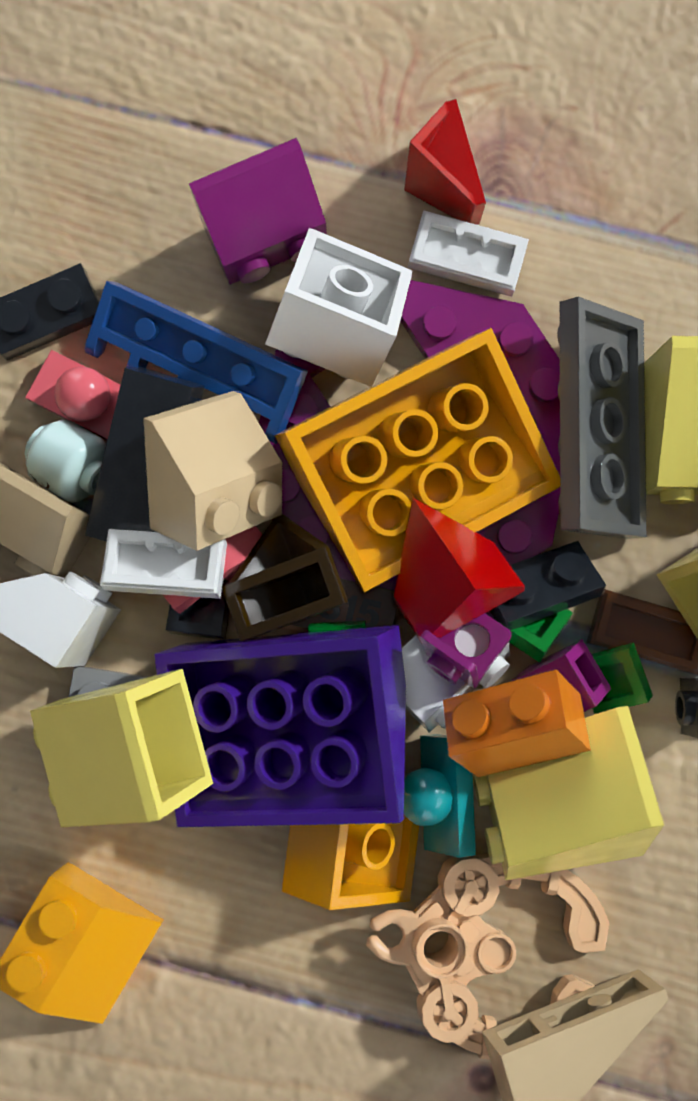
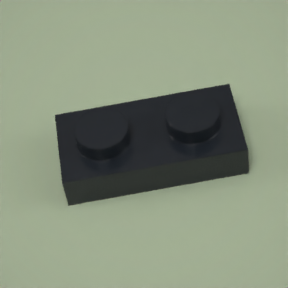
(46, 311)
(551, 584)

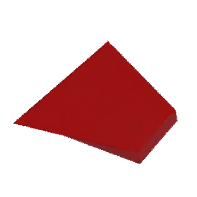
(443, 167)
(449, 573)

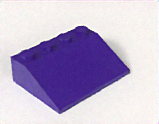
(297, 727)

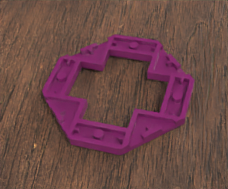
(436, 320)

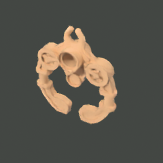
(475, 947)

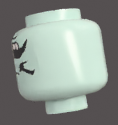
(65, 459)

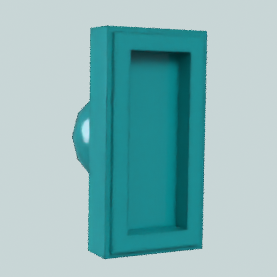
(441, 800)

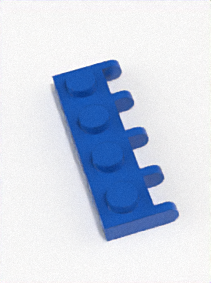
(195, 353)

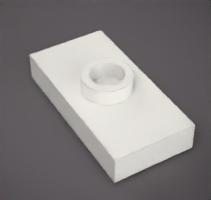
(468, 253)
(161, 565)

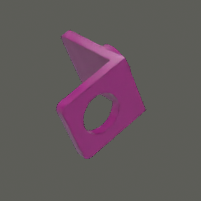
(452, 664)

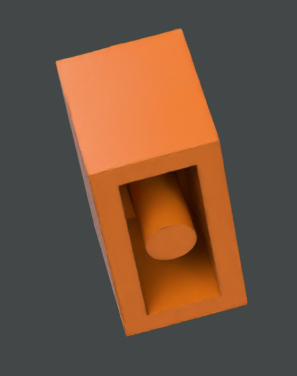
(516, 724)

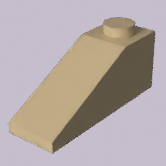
(571, 1042)

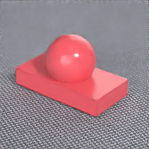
(75, 393)

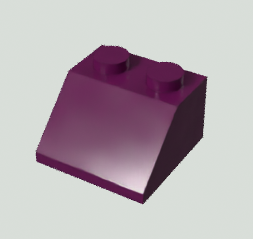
(259, 211)

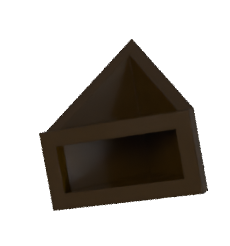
(283, 581)

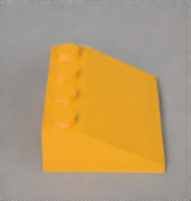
(433, 432)

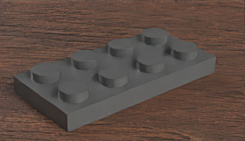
(601, 420)

